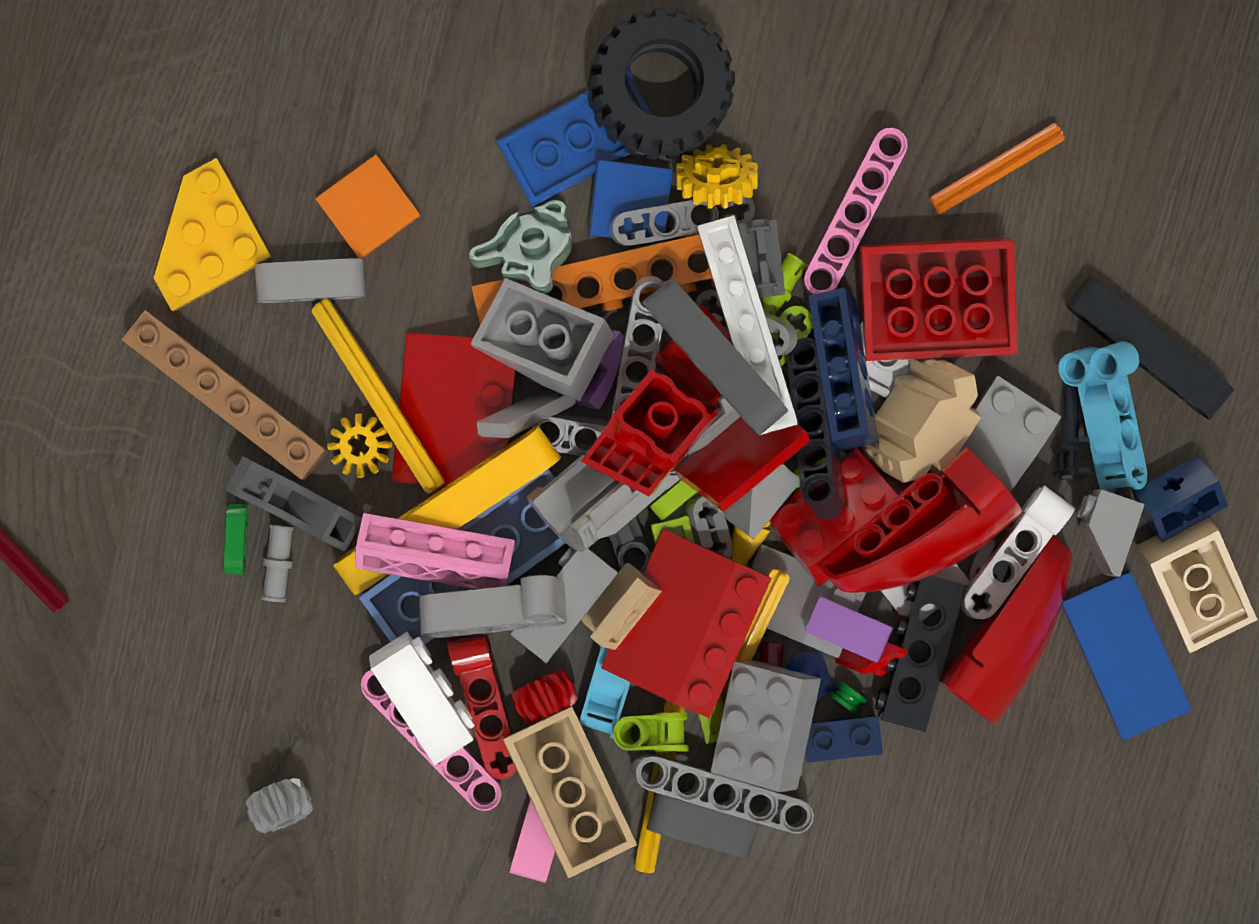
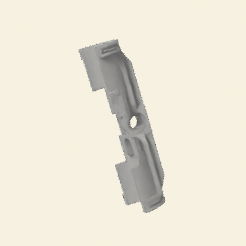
(590, 505)

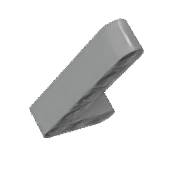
(632, 351)

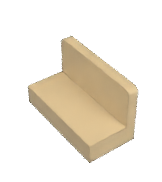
(620, 606)

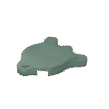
(529, 246)

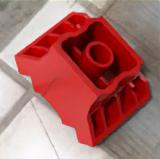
(650, 433)

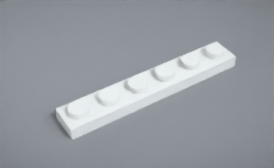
(743, 308)

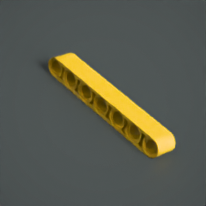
(467, 496)

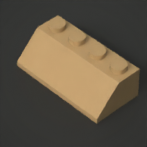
(569, 792)

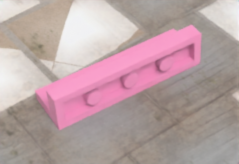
(434, 552)

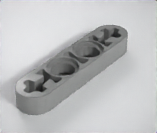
(682, 221)

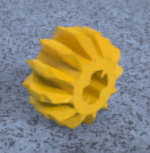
(347, 449)

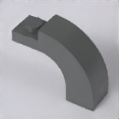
(294, 503)

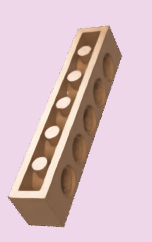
(225, 395)

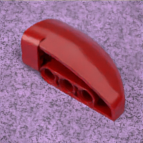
(925, 528)
(1012, 639)

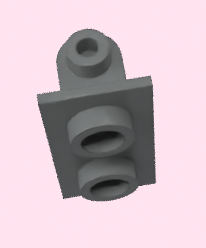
(763, 255)

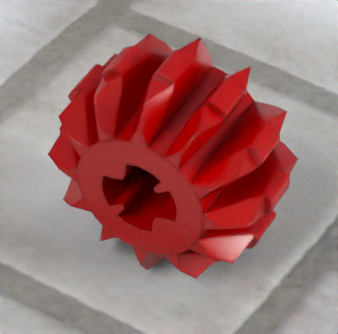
(544, 697)

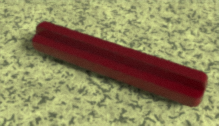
(31, 574)

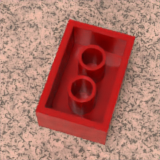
(815, 539)

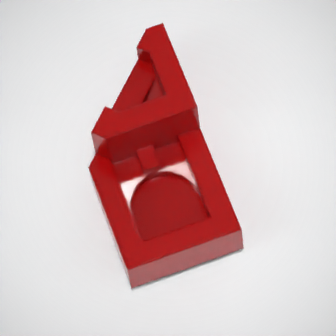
(864, 665)

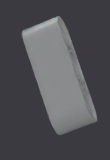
(310, 280)

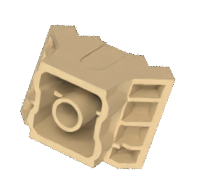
(924, 420)

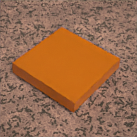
(368, 207)

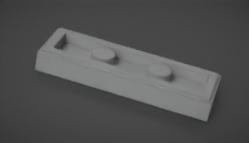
(524, 414)

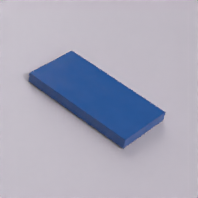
(562, 147)
(1126, 656)

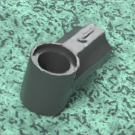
(629, 538)

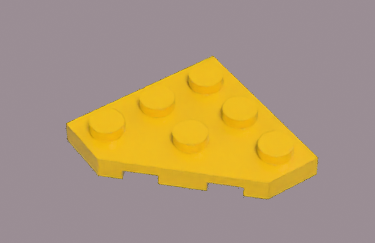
(206, 238)

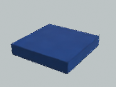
(628, 188)

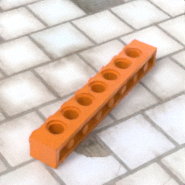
(605, 268)

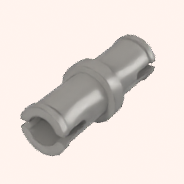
(277, 563)

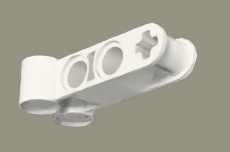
(1042, 517)

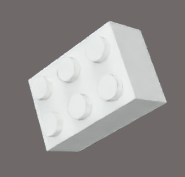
(422, 696)

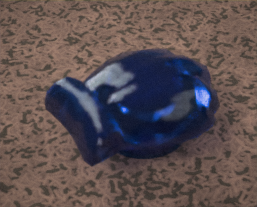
(814, 665)

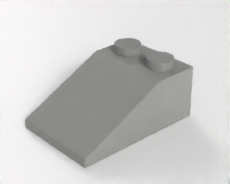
(543, 338)
(1009, 430)
(801, 598)

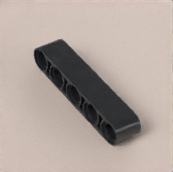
(1157, 351)
(809, 413)

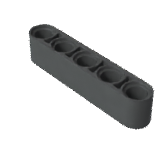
(715, 357)

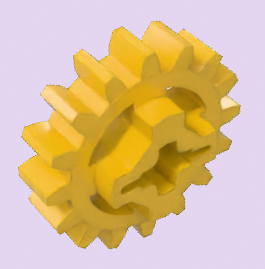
(717, 176)

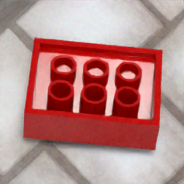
(938, 299)
(444, 396)
(694, 625)

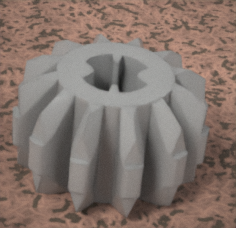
(279, 805)

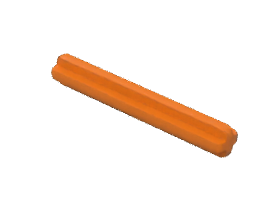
(997, 168)

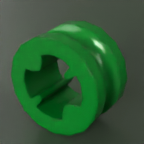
(847, 697)

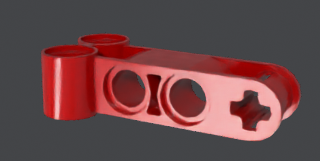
(472, 660)

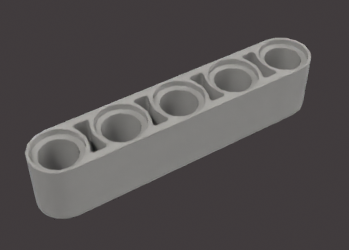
(735, 805)

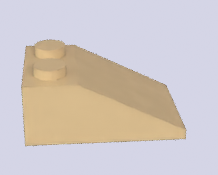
(1198, 584)

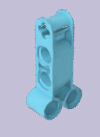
(1108, 411)
(604, 698)

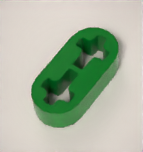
(236, 538)

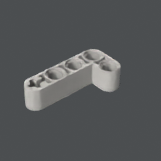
(532, 604)

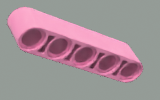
(862, 196)
(463, 784)

